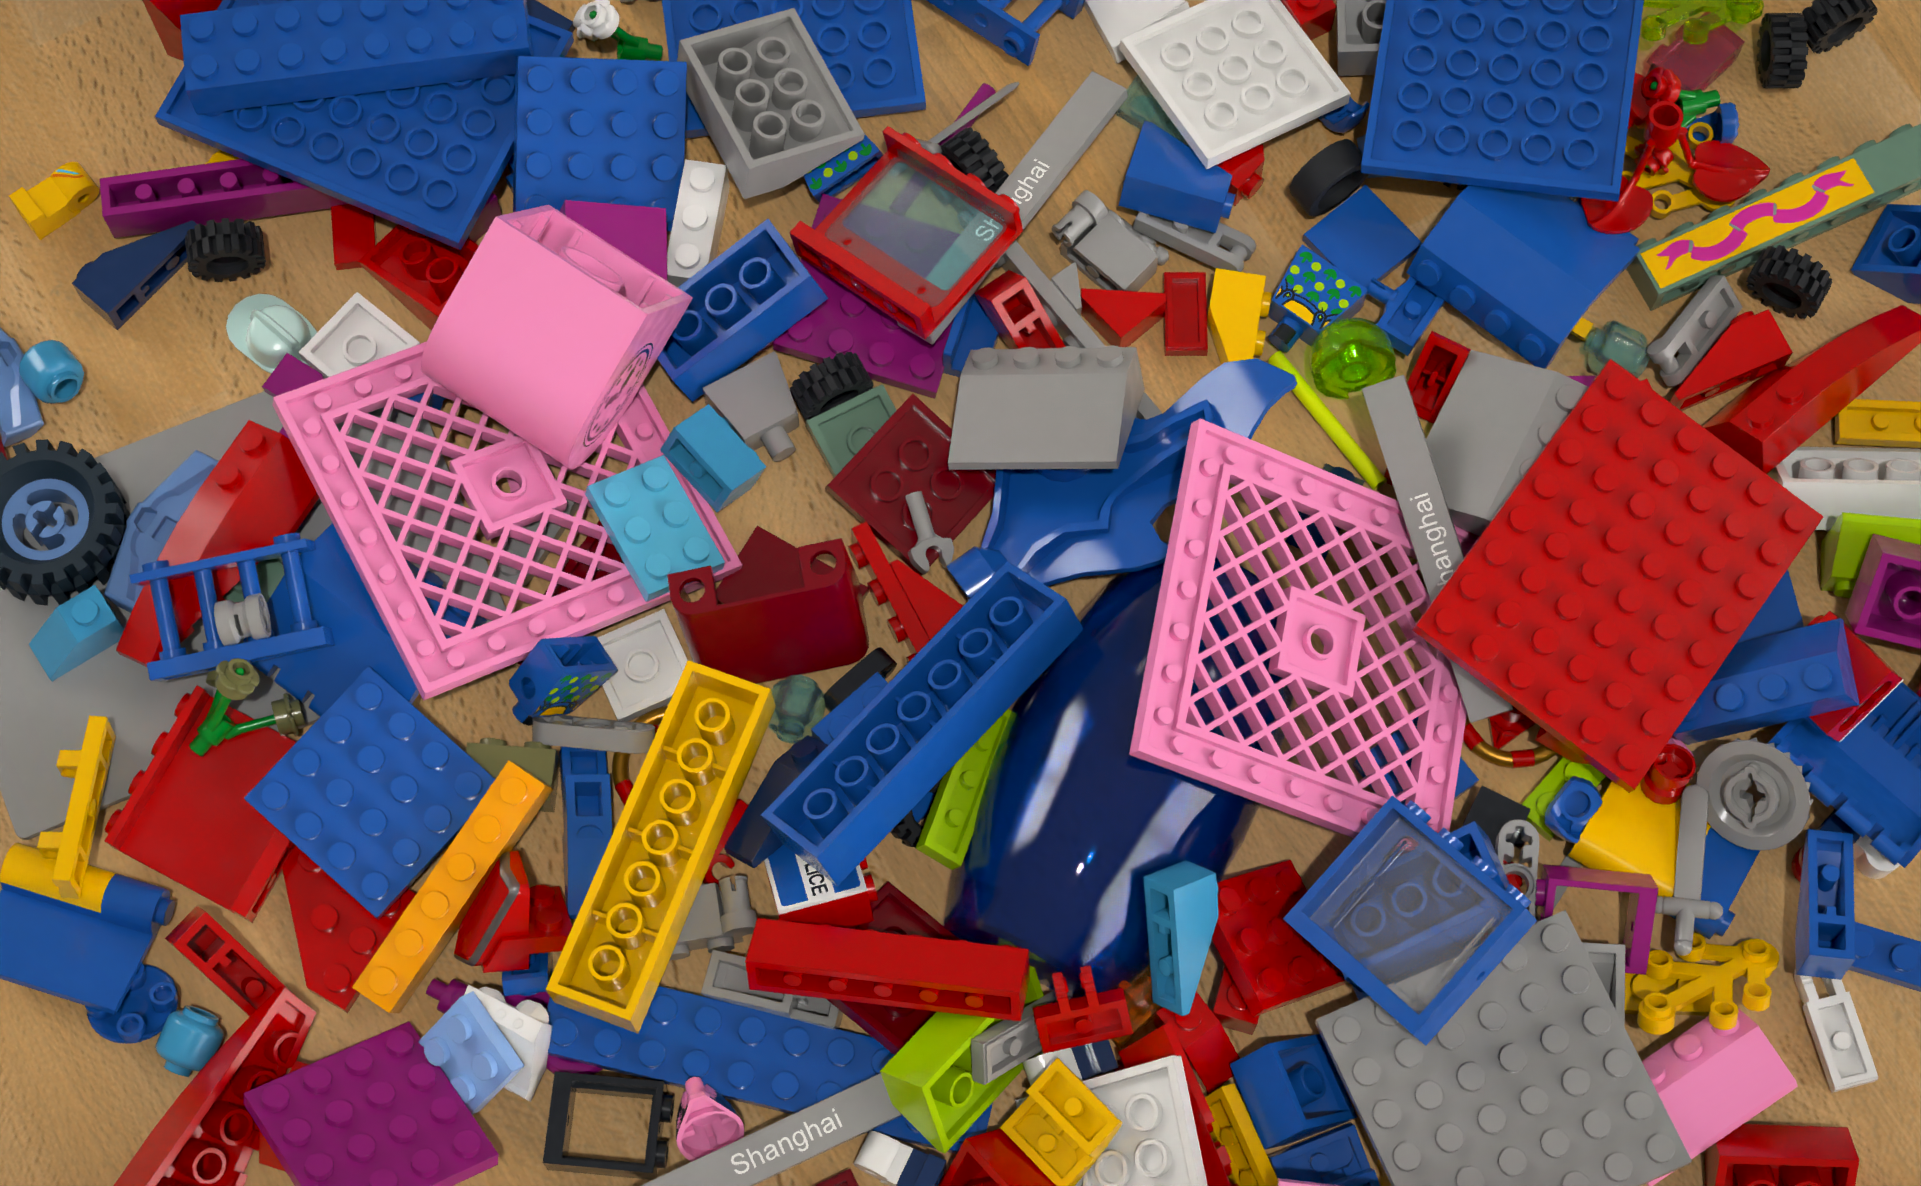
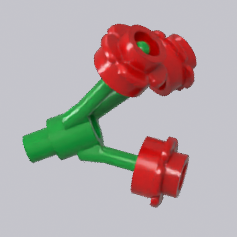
(1666, 86)

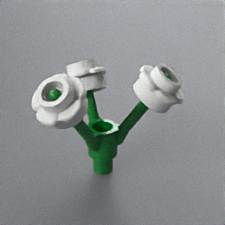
(601, 21)

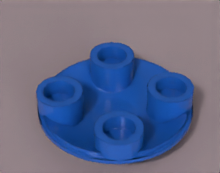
(142, 1009)

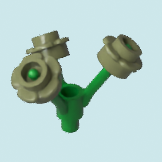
(235, 682)

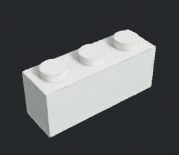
(697, 219)

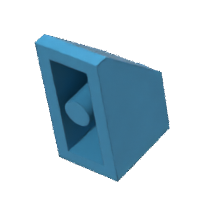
(76, 633)

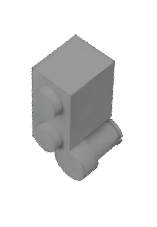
(1104, 246)
(717, 918)

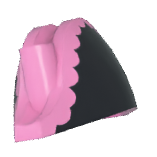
(705, 1121)

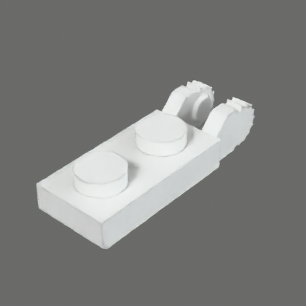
(1836, 1034)

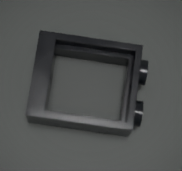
(561, 1117)

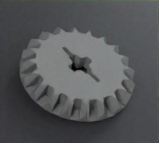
(1733, 812)

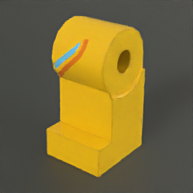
(55, 199)

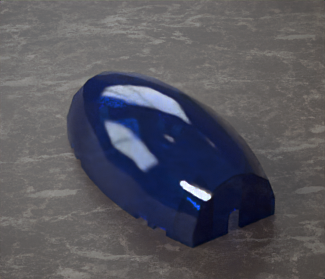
(1079, 820)

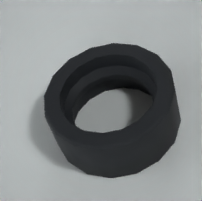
(1328, 178)

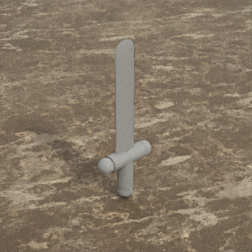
(932, 144)
(1686, 900)

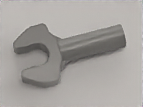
(926, 537)

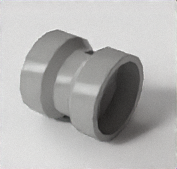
(242, 619)

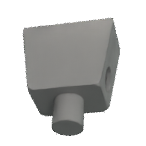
(757, 405)

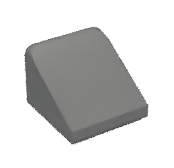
(1068, 285)

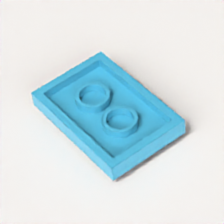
(653, 525)

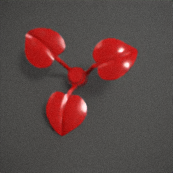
(1721, 172)

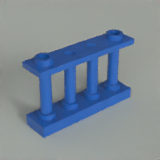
(1003, 30)
(176, 662)

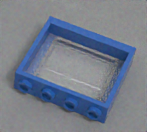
(1411, 918)

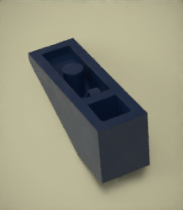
(131, 274)
(752, 837)

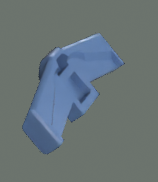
(18, 405)
(152, 525)

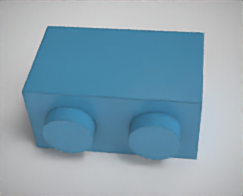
(713, 458)

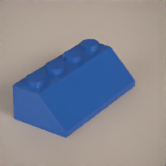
(1774, 683)

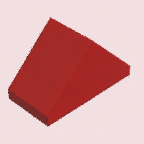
(1122, 315)
(1436, 374)

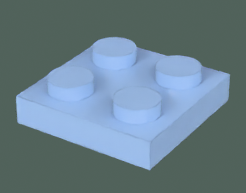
(471, 1052)

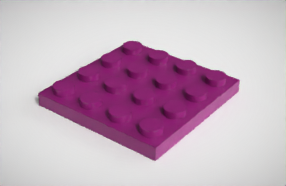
(856, 326)
(371, 1119)

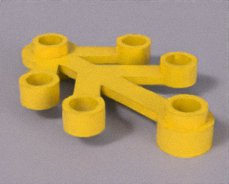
(1677, 172)
(1749, 958)

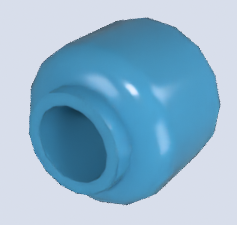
(51, 372)
(189, 1040)

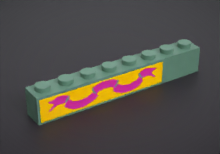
(1783, 217)

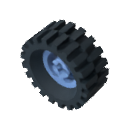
(74, 552)

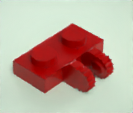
(1082, 1018)

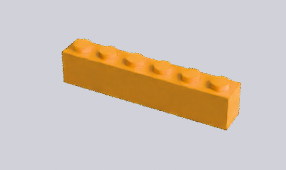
(452, 888)

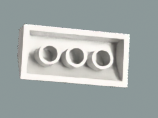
(1853, 481)

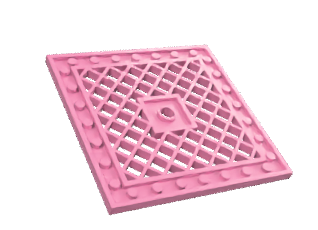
(432, 660)
(1167, 721)

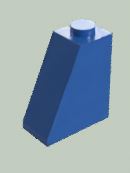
(1173, 183)

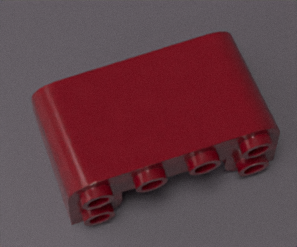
(779, 631)

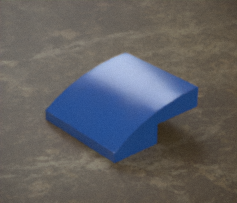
(1326, 1159)

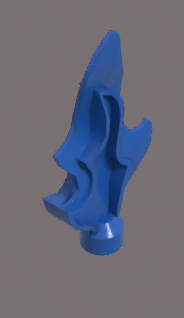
(1102, 519)

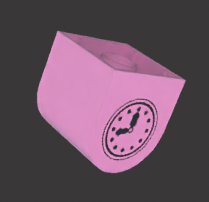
(552, 331)

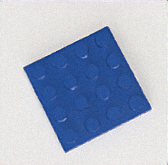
(598, 132)
(372, 792)

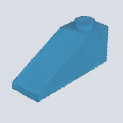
(1180, 929)

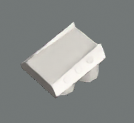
(1124, 17)
(526, 1031)

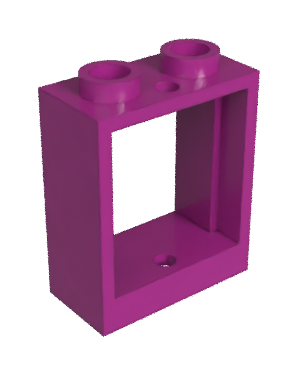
(1640, 908)

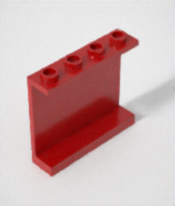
(192, 812)

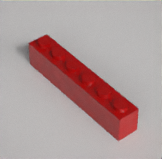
(888, 969)

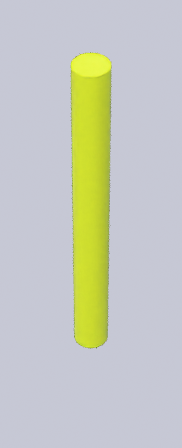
(1330, 424)

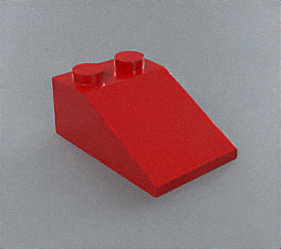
(418, 270)

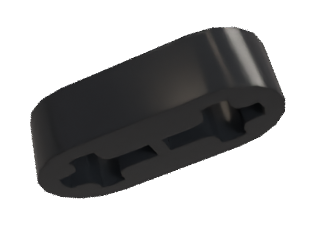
(874, 662)

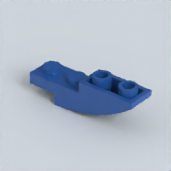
(585, 820)

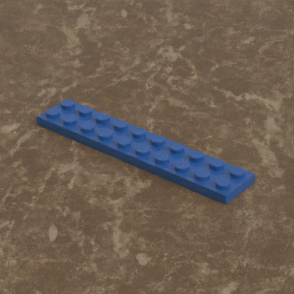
(736, 1052)

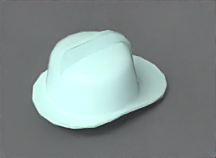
(267, 330)

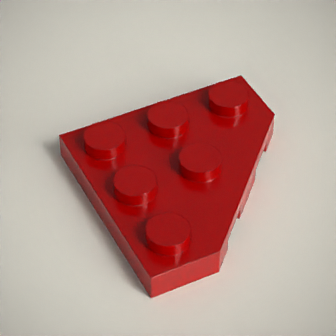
(333, 930)

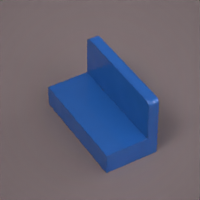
(968, 332)

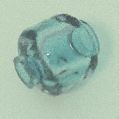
(1618, 343)
(798, 708)

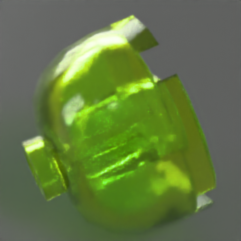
(1351, 357)

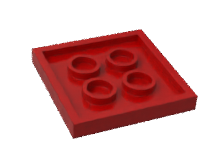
(1260, 948)

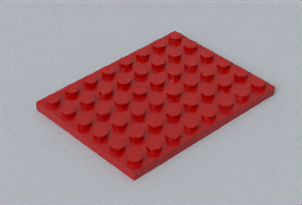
(1618, 575)

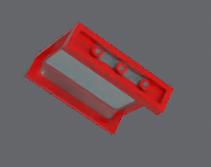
(912, 234)

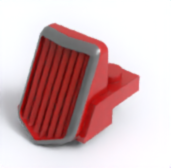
(511, 920)

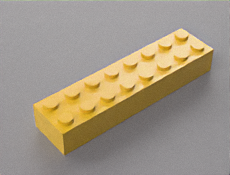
(661, 847)

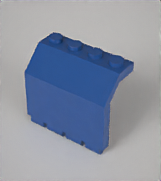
(1521, 265)
(359, 634)
(1869, 774)

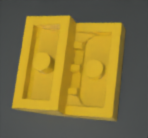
(1062, 1125)

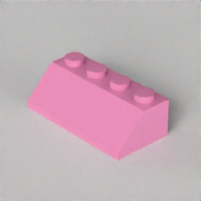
(1716, 1080)

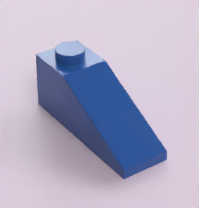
(1826, 906)

